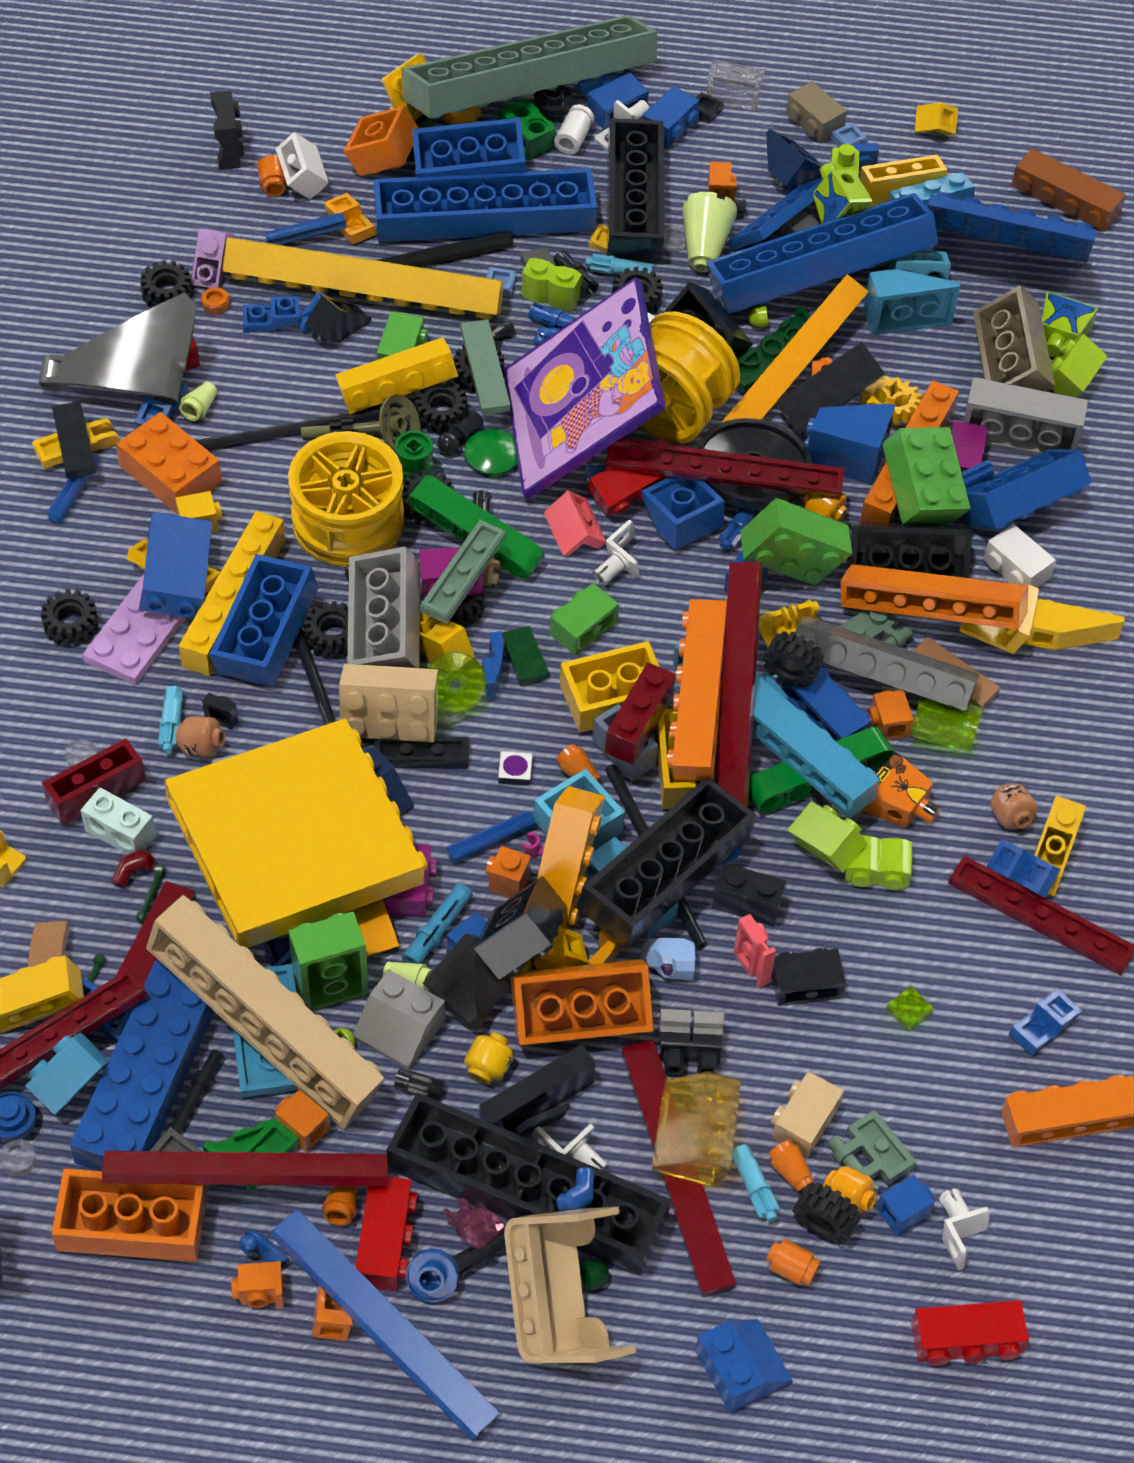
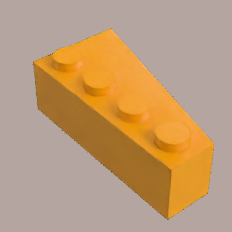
(569, 846)

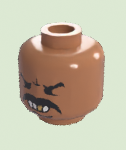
(200, 736)
(1013, 806)

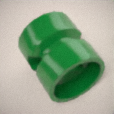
(414, 453)

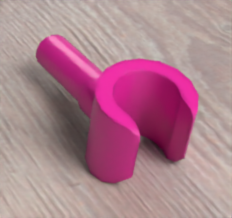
(536, 848)

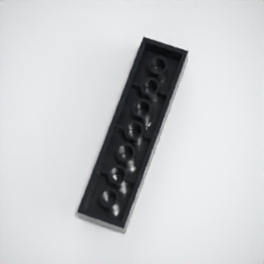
(521, 1178)

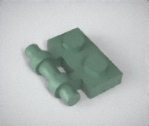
(878, 626)
(878, 1145)

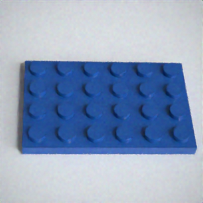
(1012, 228)

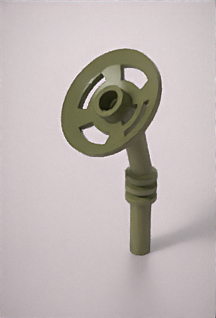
(387, 426)

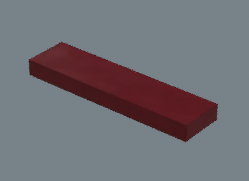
(138, 957)

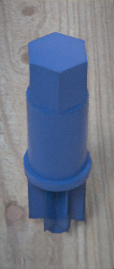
(732, 534)

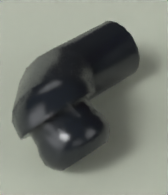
(502, 330)

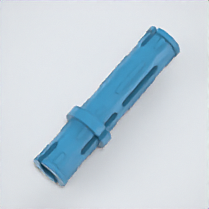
(417, 950)

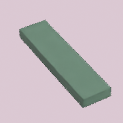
(485, 367)
(463, 571)

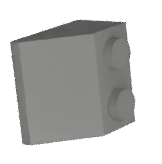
(399, 1019)

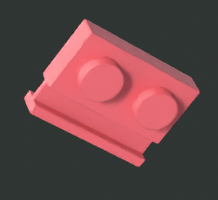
(753, 950)

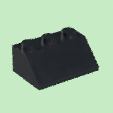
(702, 305)

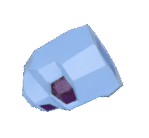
(670, 957)

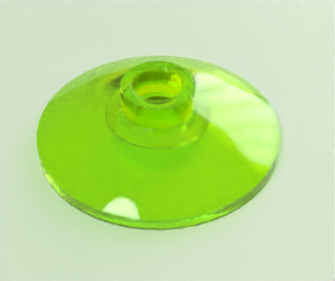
(461, 668)

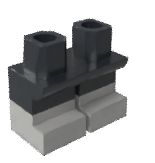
(675, 1040)

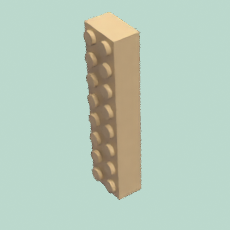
(264, 1011)

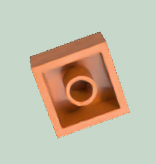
(381, 141)

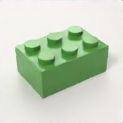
(926, 475)
(796, 541)
(329, 961)

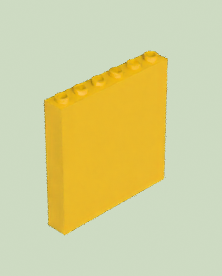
(294, 832)

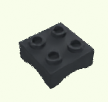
(227, 130)
(467, 983)

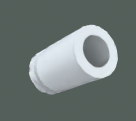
(574, 129)

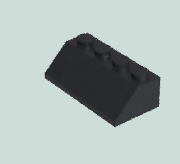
(912, 547)

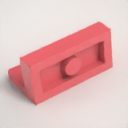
(573, 523)

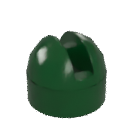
(594, 1274)

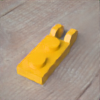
(99, 436)

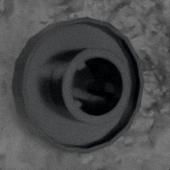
(554, 102)

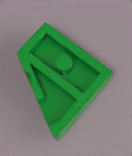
(265, 1137)

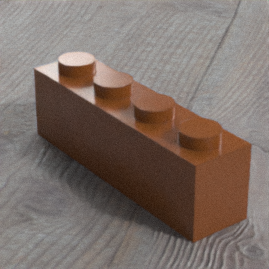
(1068, 189)

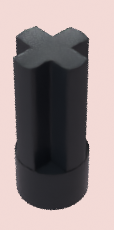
(420, 1083)

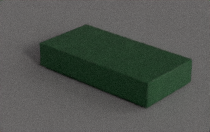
(525, 656)

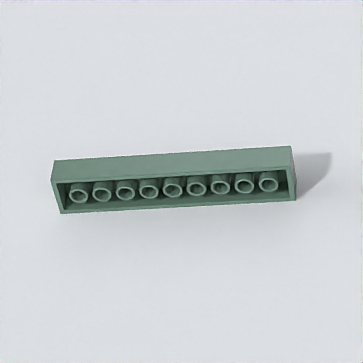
(528, 66)

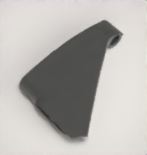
(136, 356)

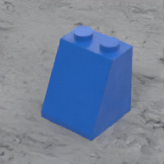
(850, 438)

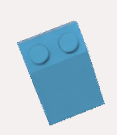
(908, 301)

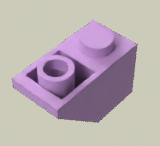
(209, 258)

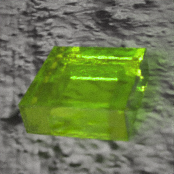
(909, 1008)

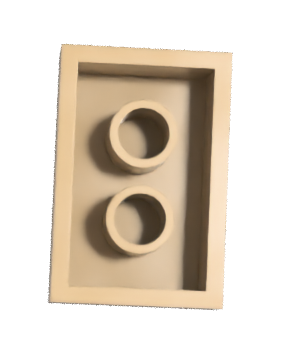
(390, 702)

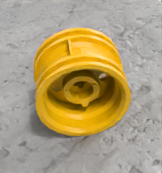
(694, 373)
(338, 494)

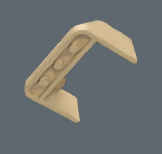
(549, 1288)

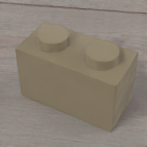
(815, 111)

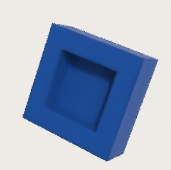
(867, 154)

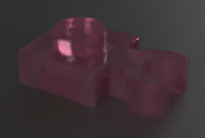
(474, 1225)

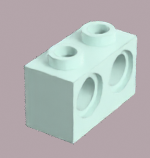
(117, 822)

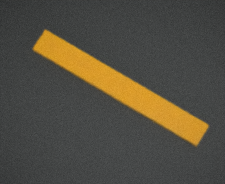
(799, 351)

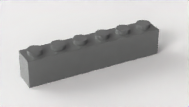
(890, 663)

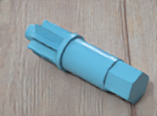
(612, 265)
(170, 719)
(756, 1185)

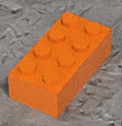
(581, 1002)
(128, 1218)

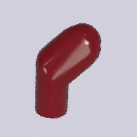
(129, 863)

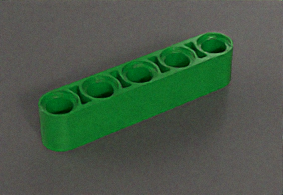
(459, 517)
(783, 786)

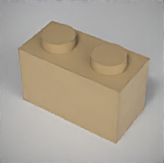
(807, 1113)

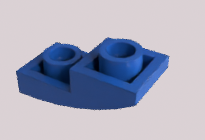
(263, 318)

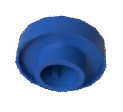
(16, 1116)
(432, 1275)

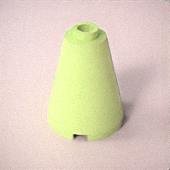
(706, 227)

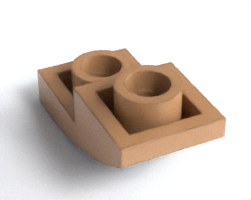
(48, 941)

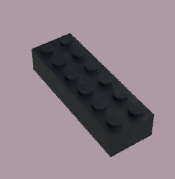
(635, 189)
(666, 862)

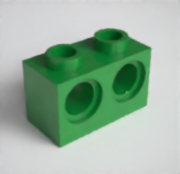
(536, 130)

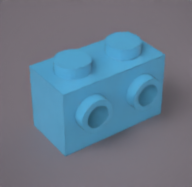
(66, 1073)

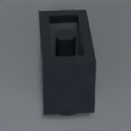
(336, 319)

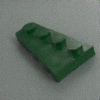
(757, 360)

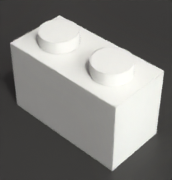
(302, 165)
(1019, 558)

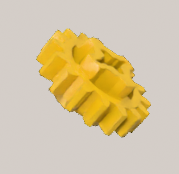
(896, 393)

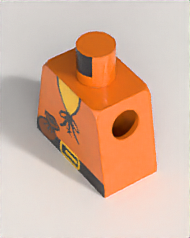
(902, 794)

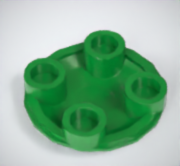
(491, 452)

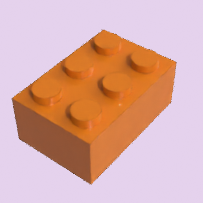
(168, 461)

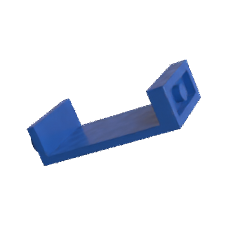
(175, 565)

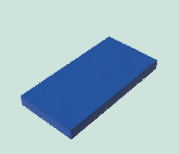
(776, 215)

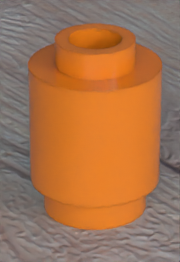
(271, 176)
(793, 1262)

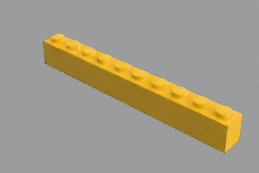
(363, 276)

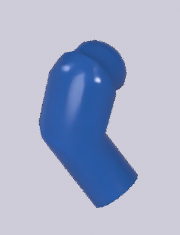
(581, 1194)

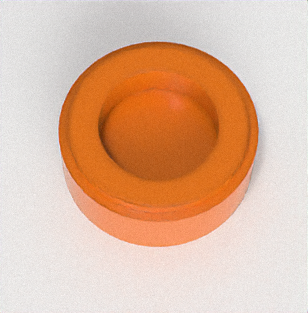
(215, 301)

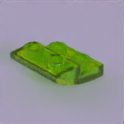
(946, 724)

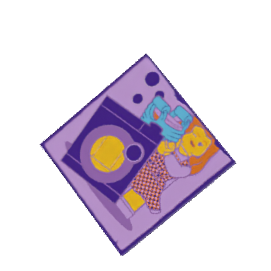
(583, 388)

